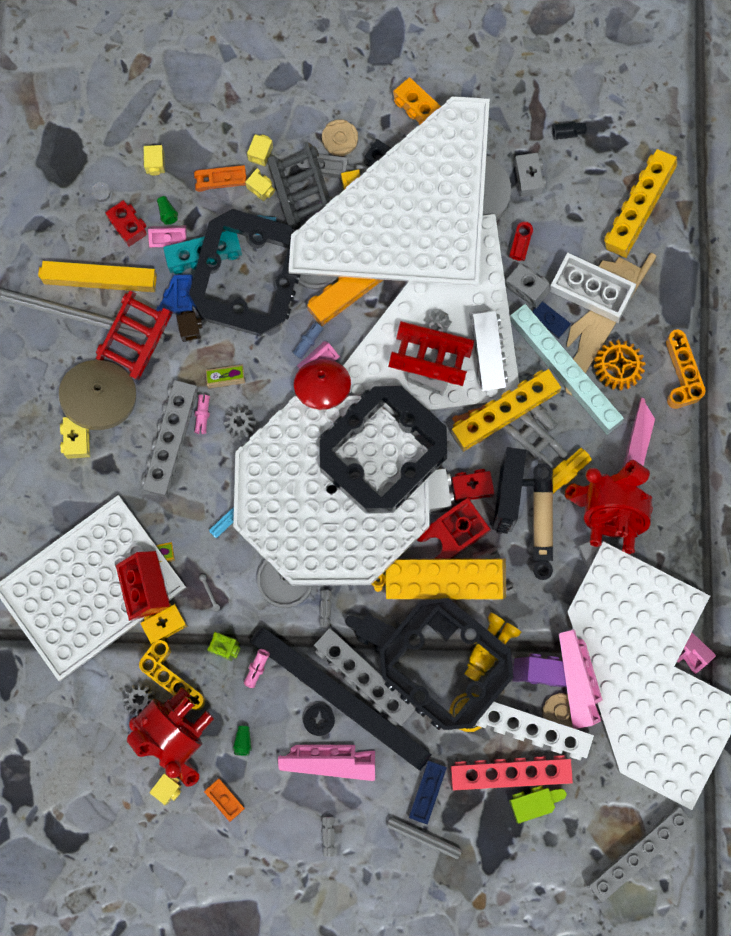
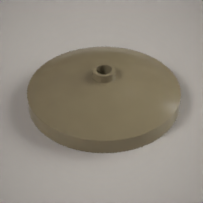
(97, 395)

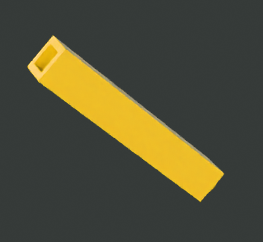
(98, 276)

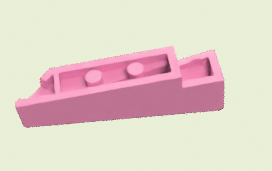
(580, 681)
(330, 761)

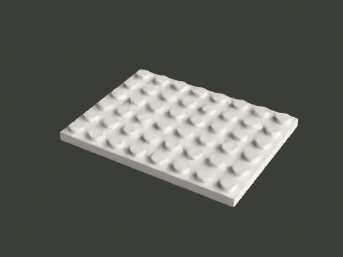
(71, 590)

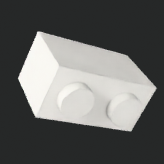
(439, 494)

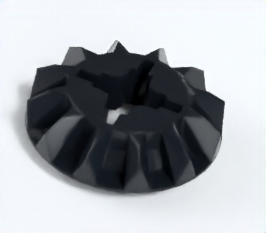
(312, 713)

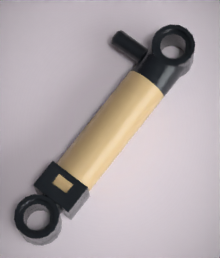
(542, 519)

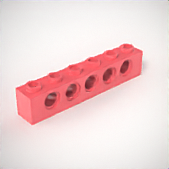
(562, 776)

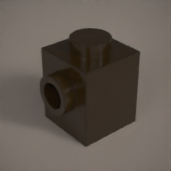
(189, 326)

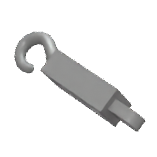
(333, 166)

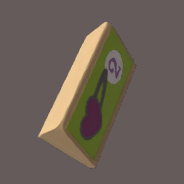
(225, 376)

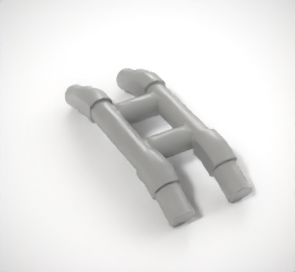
(546, 439)

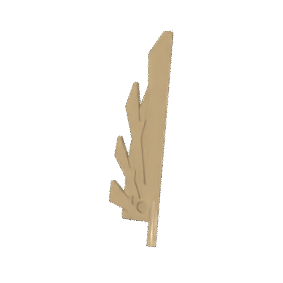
(597, 328)

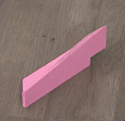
(640, 434)
(696, 654)

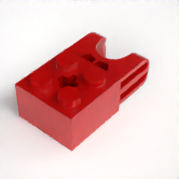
(449, 532)

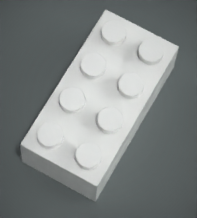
(592, 287)

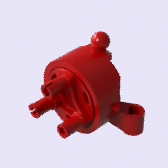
(615, 504)
(169, 736)

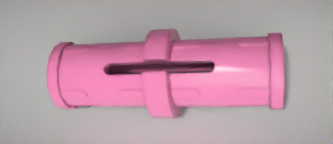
(202, 414)
(261, 658)

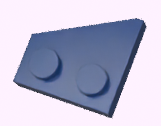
(177, 294)

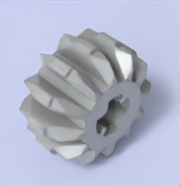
(246, 419)
(132, 697)

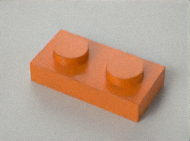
(224, 800)

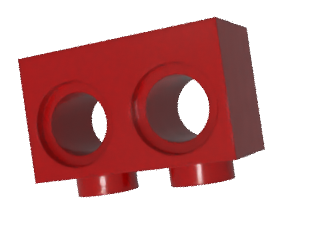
(123, 225)

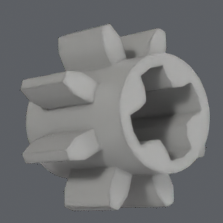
(439, 321)

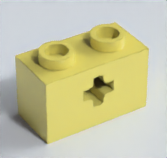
(74, 449)

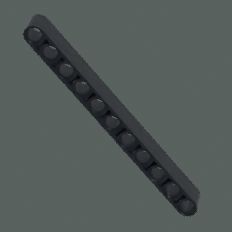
(341, 698)

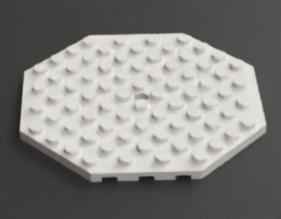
(302, 527)

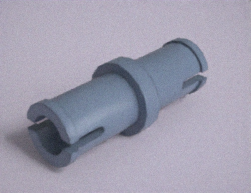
(308, 340)

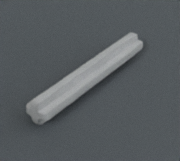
(424, 838)

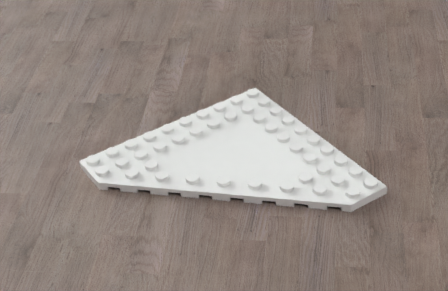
(410, 211)
(414, 305)

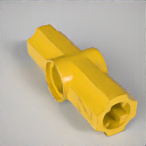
(568, 469)

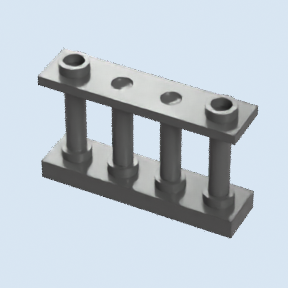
(283, 183)

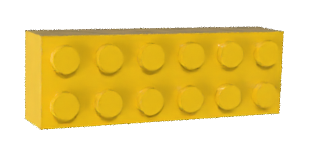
(447, 578)

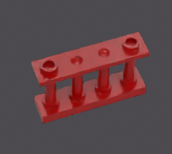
(153, 335)
(436, 340)

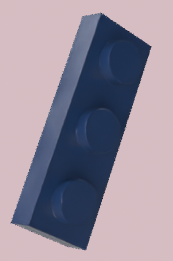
(427, 792)

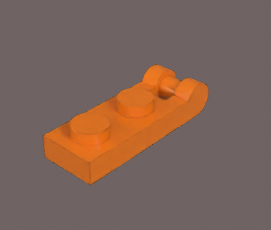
(220, 178)

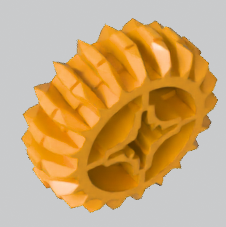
(619, 349)

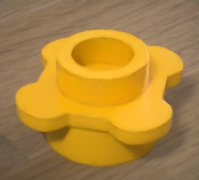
(378, 585)

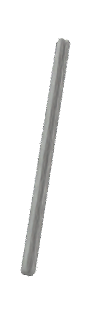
(68, 312)

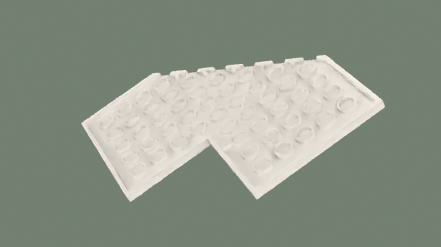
(657, 717)

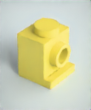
(260, 185)

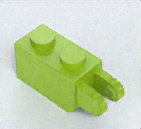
(224, 647)
(535, 804)

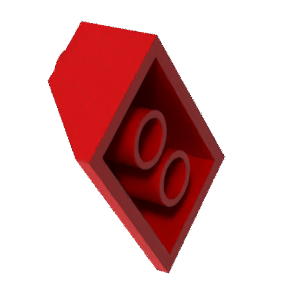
(142, 585)

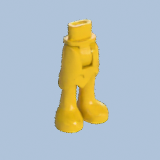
(480, 658)

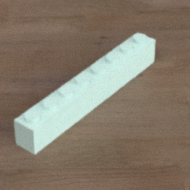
(566, 369)

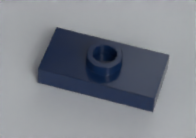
(551, 320)

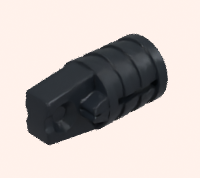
(568, 130)

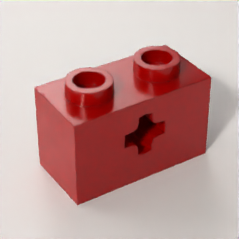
(482, 490)

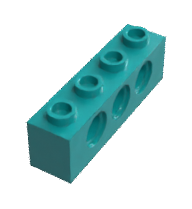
(192, 248)

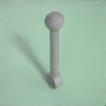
(215, 607)

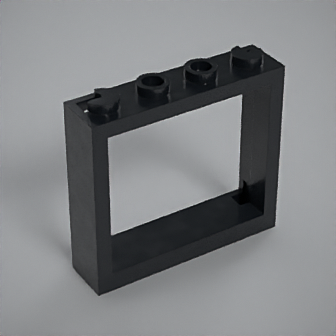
(509, 490)

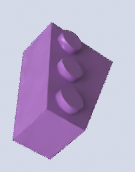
(539, 670)

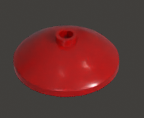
(322, 392)

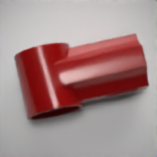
(520, 242)

